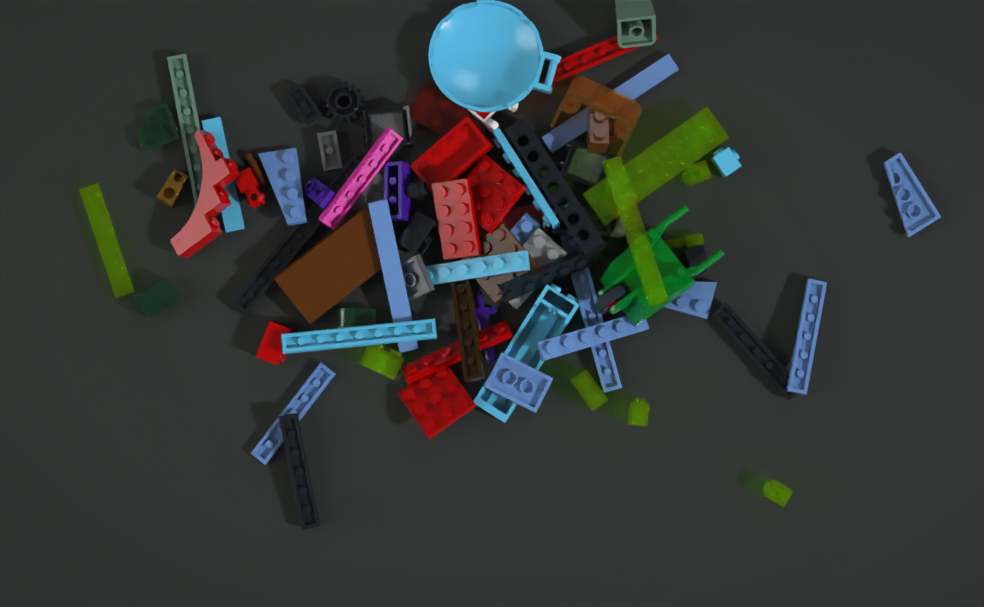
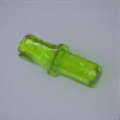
(685, 241)

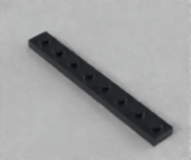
(558, 269)

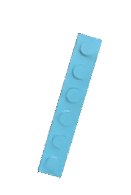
(521, 173)
(479, 267)

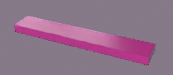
(360, 178)

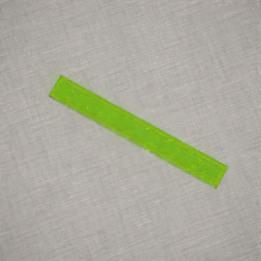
(635, 231)

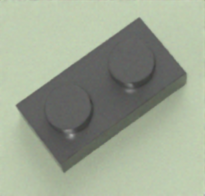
(330, 150)

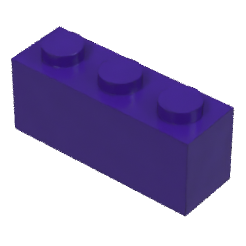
(396, 179)

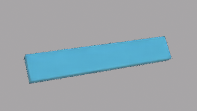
(232, 214)

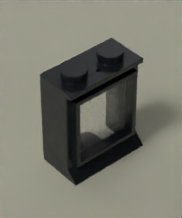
(395, 118)
(583, 166)

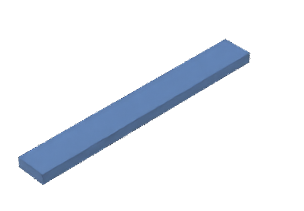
(632, 89)
(391, 267)

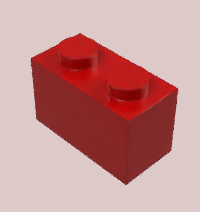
(271, 345)

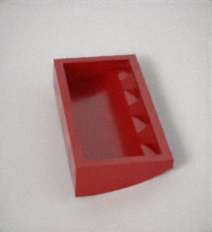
(452, 154)

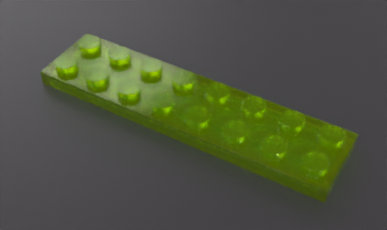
(661, 162)

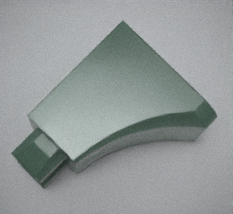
(635, 23)

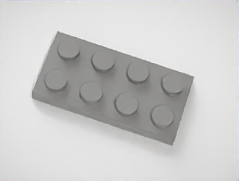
(543, 250)

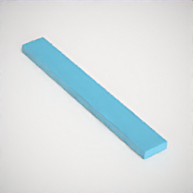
(358, 336)

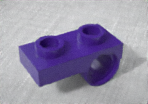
(318, 193)

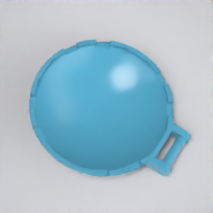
(488, 56)

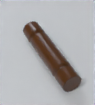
(256, 169)

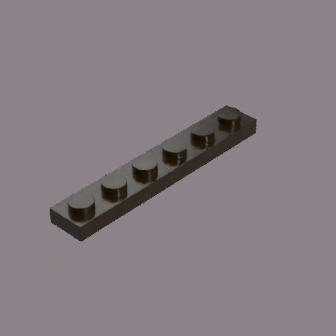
(467, 330)

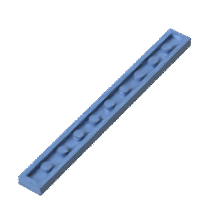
(587, 298)

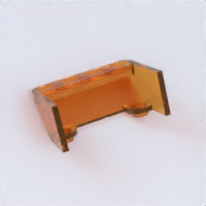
(605, 101)

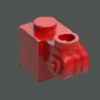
(248, 185)

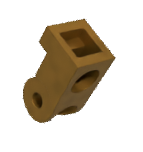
(173, 188)

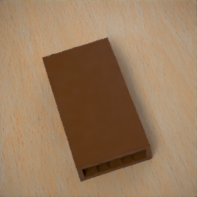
(332, 267)

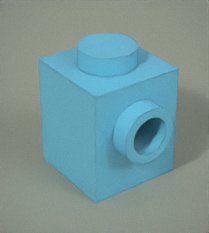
(726, 161)

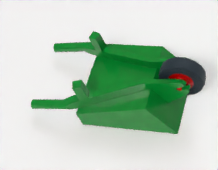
(623, 285)

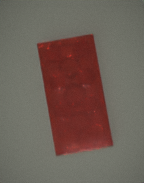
(438, 112)

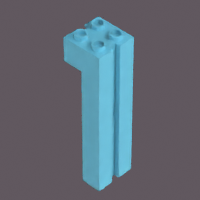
(544, 321)

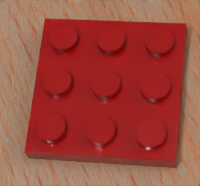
(493, 192)
(437, 401)

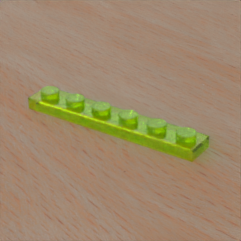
(107, 240)

